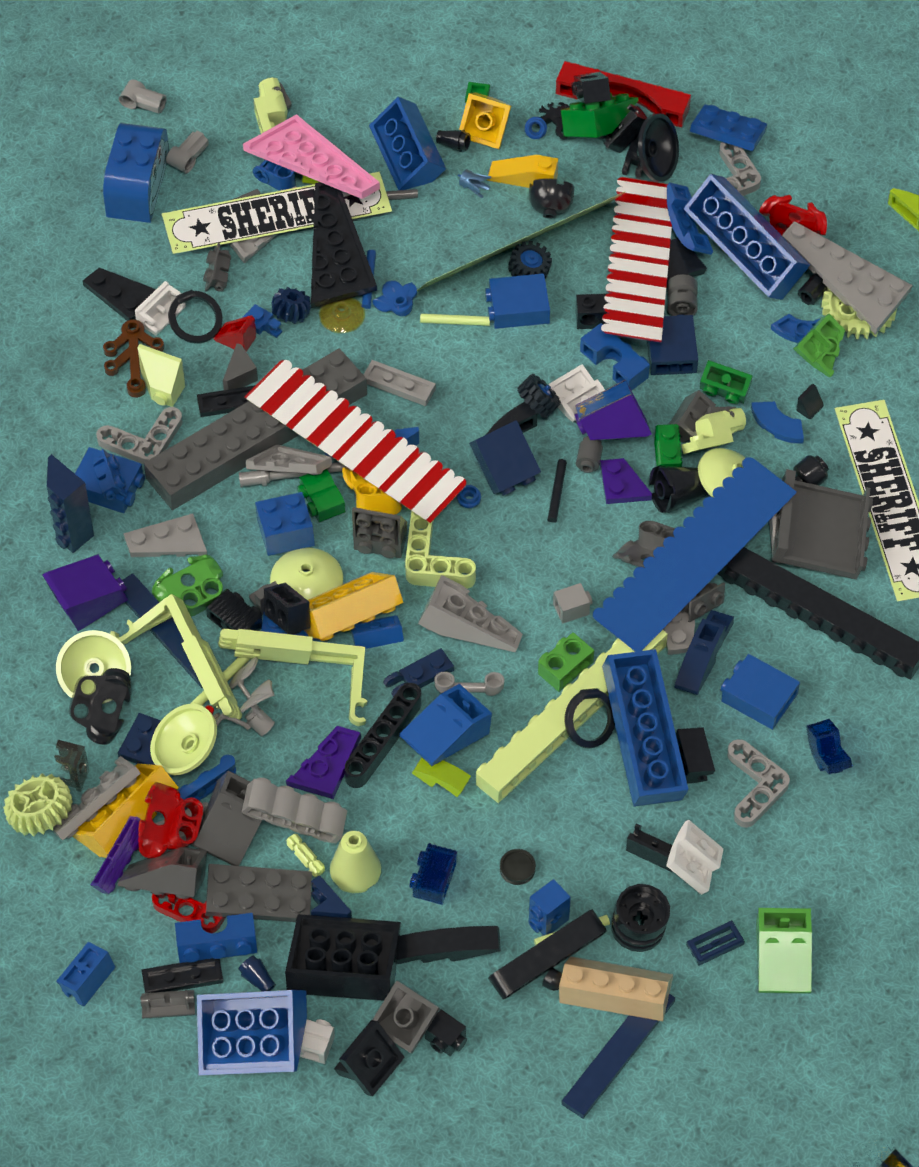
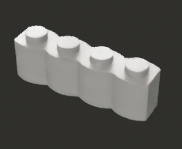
(294, 811)

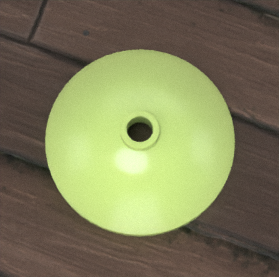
(716, 466)
(323, 575)
(82, 652)
(183, 739)

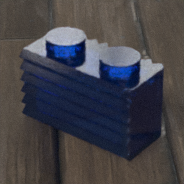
(434, 874)

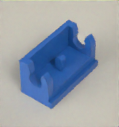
(86, 973)

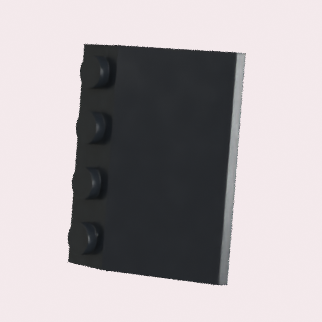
(343, 957)

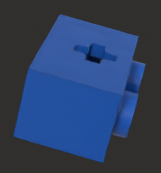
(549, 908)

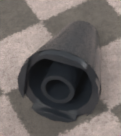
(675, 487)

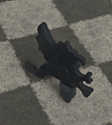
(554, 115)

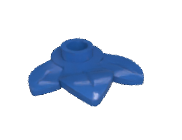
(396, 298)

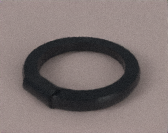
(186, 296)
(569, 714)

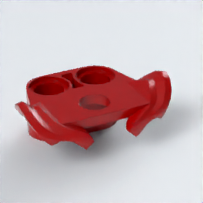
(784, 214)
(155, 838)

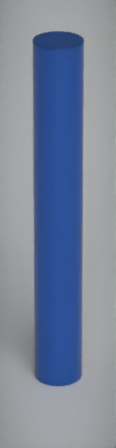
(366, 299)

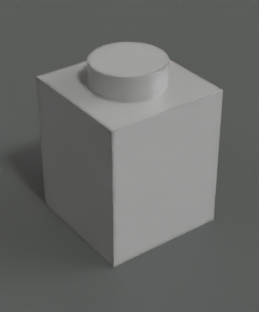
(572, 603)

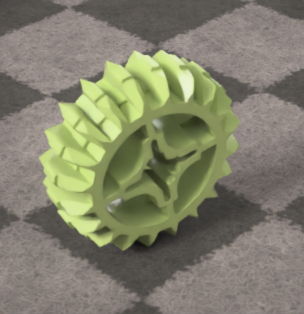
(38, 804)

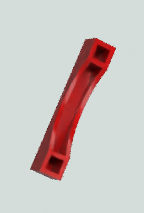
(653, 97)

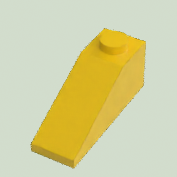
(523, 170)

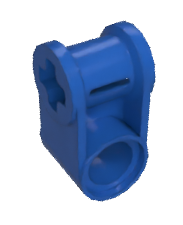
(275, 175)

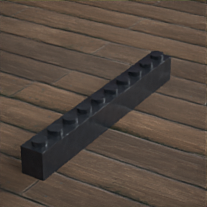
(823, 612)

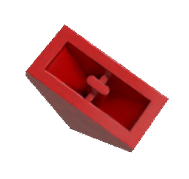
(238, 331)

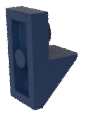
(328, 901)

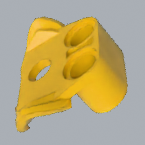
(369, 496)

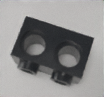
(589, 310)
(287, 608)

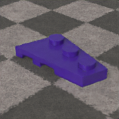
(326, 767)

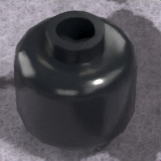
(811, 470)

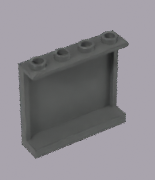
(823, 529)

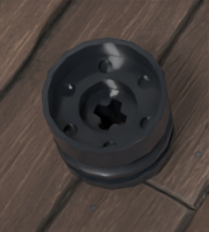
(644, 905)

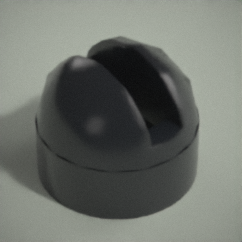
(552, 979)

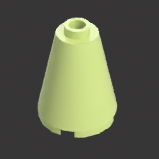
(355, 864)

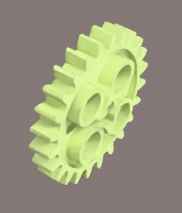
(847, 318)

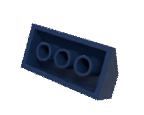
(68, 506)

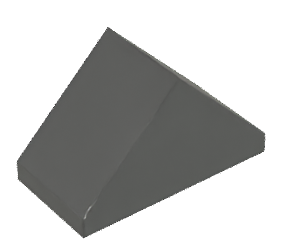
(240, 370)

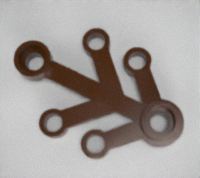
(130, 353)

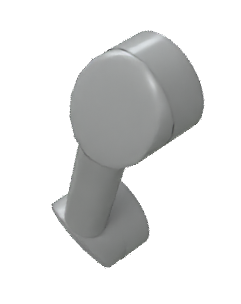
(492, 684)

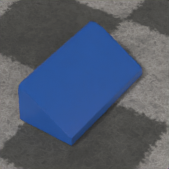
(377, 632)

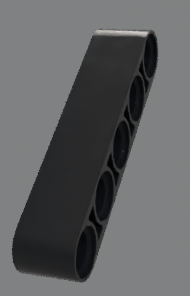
(383, 725)
(547, 954)

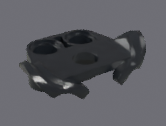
(113, 685)

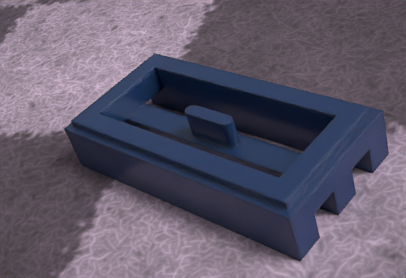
(739, 941)

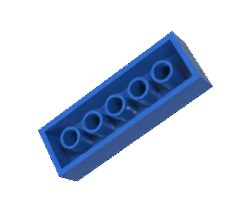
(746, 237)
(645, 728)

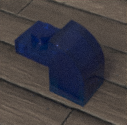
(826, 747)

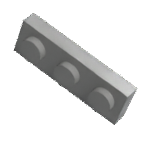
(399, 383)

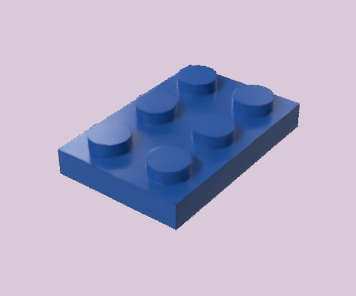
(728, 127)

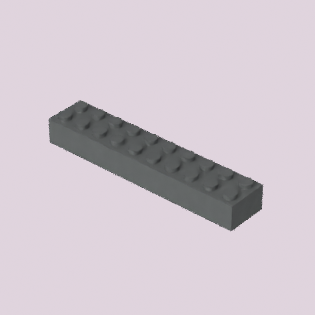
(248, 430)

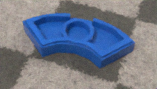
(792, 328)
(775, 422)

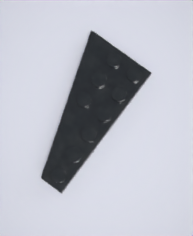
(338, 257)

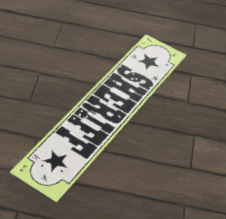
(258, 216)
(895, 503)

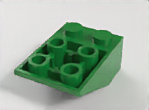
(595, 118)

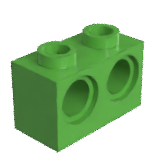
(569, 664)

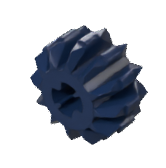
(291, 305)

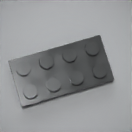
(257, 890)

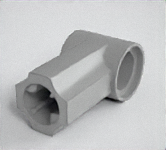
(137, 95)
(185, 155)

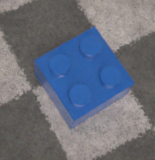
(285, 523)

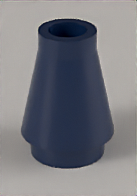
(256, 974)

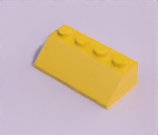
(352, 604)
(106, 826)

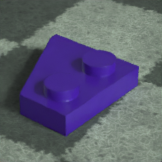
(622, 483)

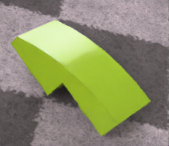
(444, 774)

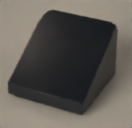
(809, 402)

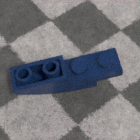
(703, 651)

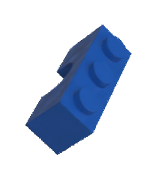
(601, 346)
(234, 940)

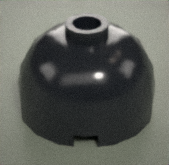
(551, 198)

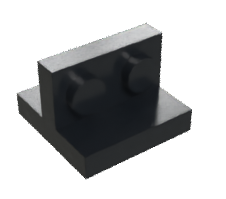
(370, 1058)

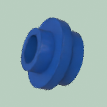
(535, 134)
(469, 490)

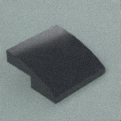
(683, 261)

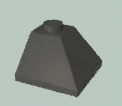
(405, 1016)

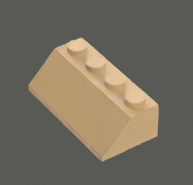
(615, 988)

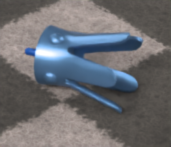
(473, 181)

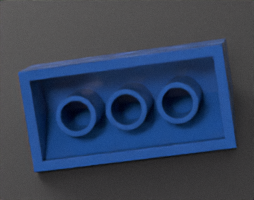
(407, 145)

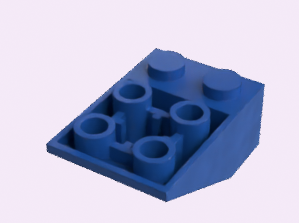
(448, 725)

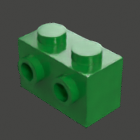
(725, 382)

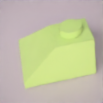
(162, 375)

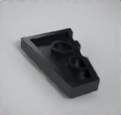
(118, 291)

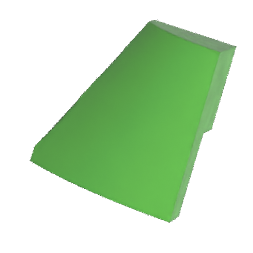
(821, 344)

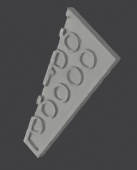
(851, 278)

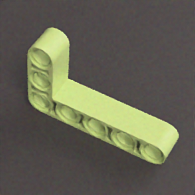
(430, 565)

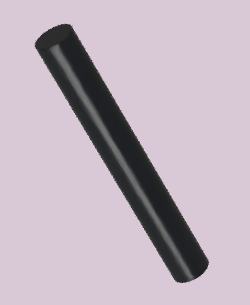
(557, 490)

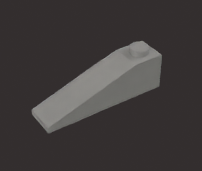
(459, 616)

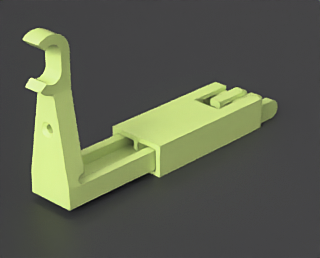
(196, 648)
(301, 651)

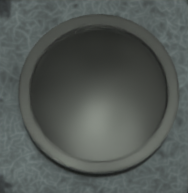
(517, 867)

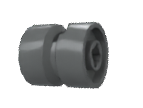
(682, 295)

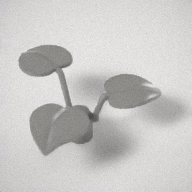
(256, 716)

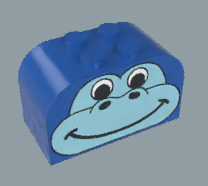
(135, 172)

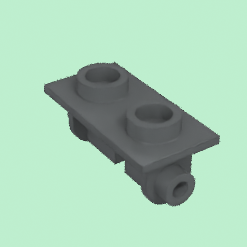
(217, 261)
(706, 600)
(168, 1004)

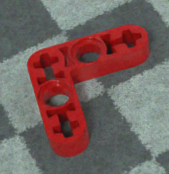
(197, 914)

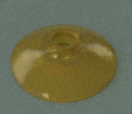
(345, 320)

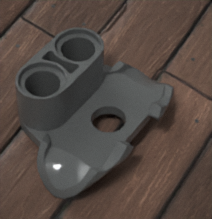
(650, 537)

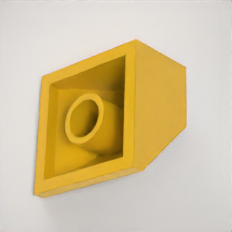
(485, 119)

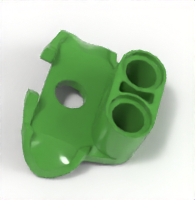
(206, 575)

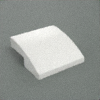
(575, 388)
(694, 857)

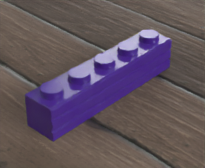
(118, 857)

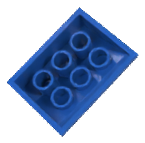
(250, 1031)

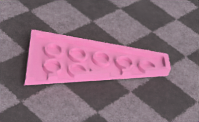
(307, 152)

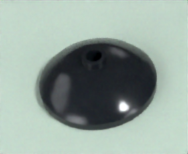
(658, 147)

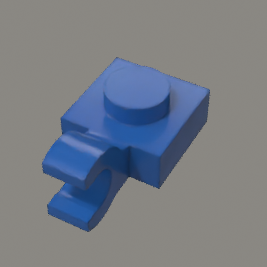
(264, 321)

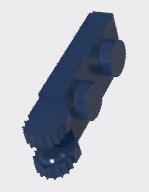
(421, 672)

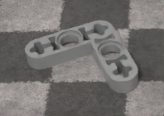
(740, 175)
(142, 445)
(764, 778)

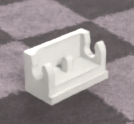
(155, 308)

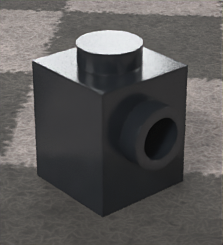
(446, 1034)

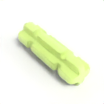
(305, 855)

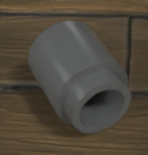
(589, 455)

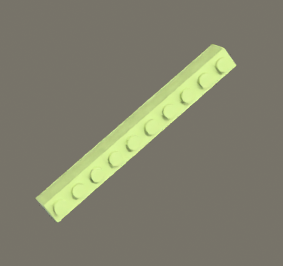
(548, 731)

